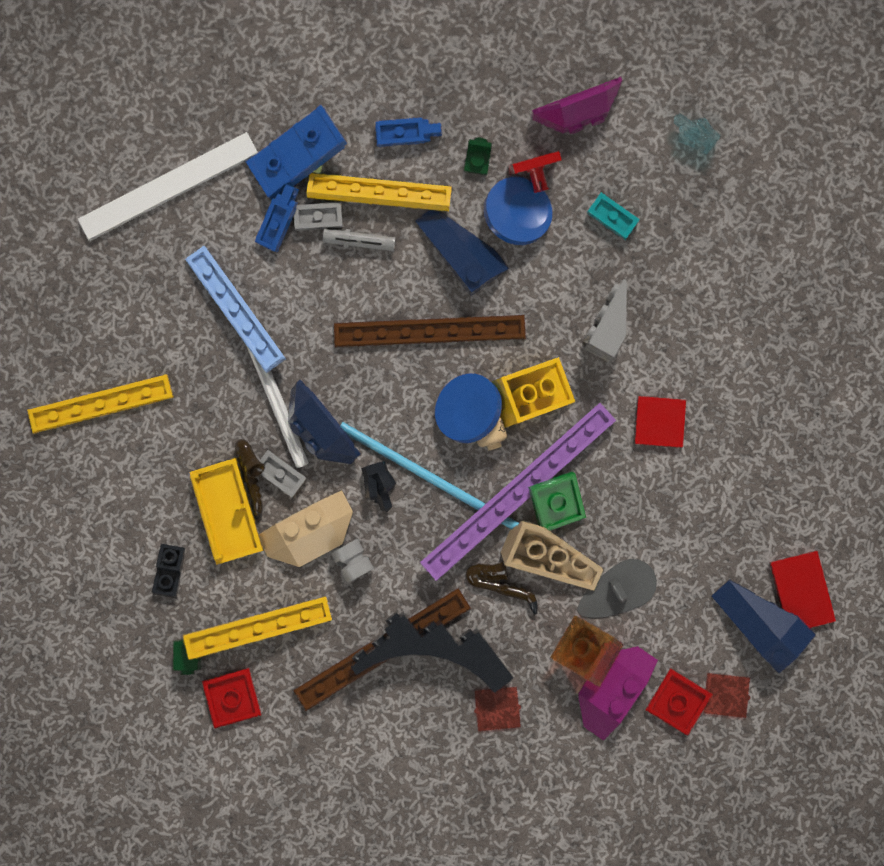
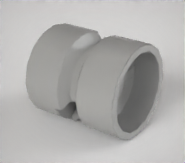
(352, 561)

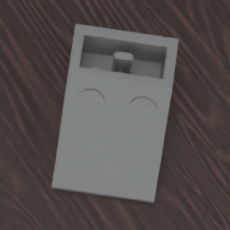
(611, 331)

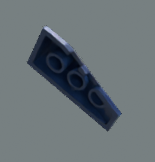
(464, 253)
(770, 629)

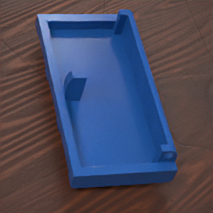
(297, 152)

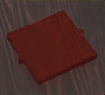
(729, 695)
(497, 709)

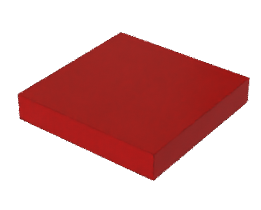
(660, 421)
(231, 698)
(678, 701)

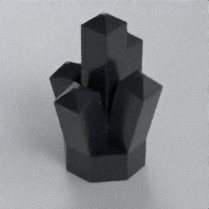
(378, 484)

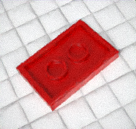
(803, 588)

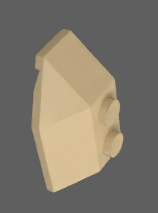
(309, 531)

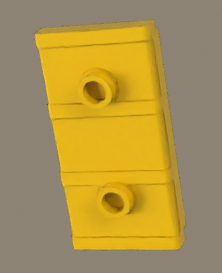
(225, 511)

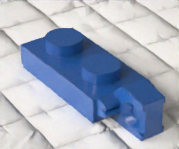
(405, 131)
(278, 219)

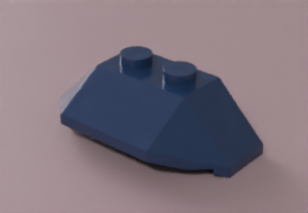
(318, 427)

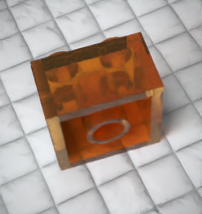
(587, 650)

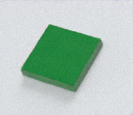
(557, 501)

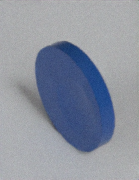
(517, 212)
(468, 408)

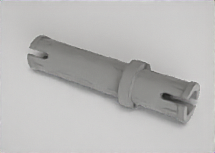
(356, 239)

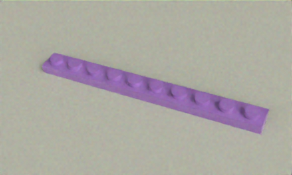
(517, 492)

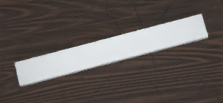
(167, 186)

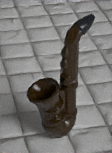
(251, 468)
(488, 577)

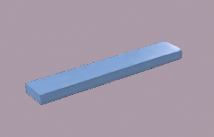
(235, 309)

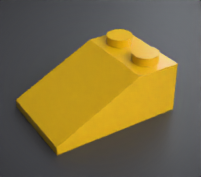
(533, 392)

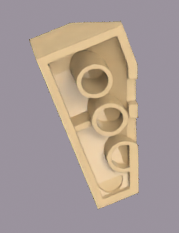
(545, 554)

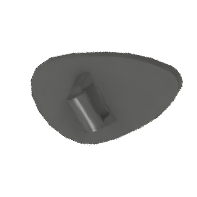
(619, 590)

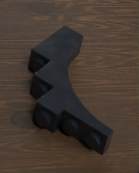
(436, 641)

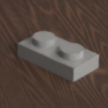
(318, 216)
(281, 474)

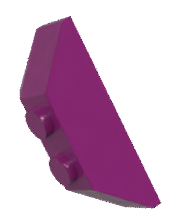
(579, 109)
(607, 705)

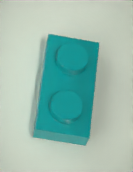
(613, 216)

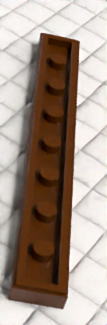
(429, 331)
(341, 673)

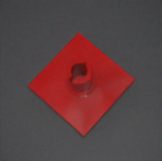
(535, 168)

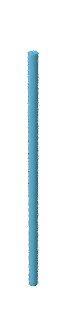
(419, 471)

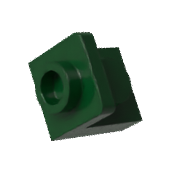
(478, 156)

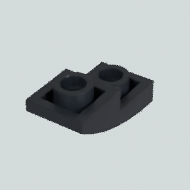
(168, 570)

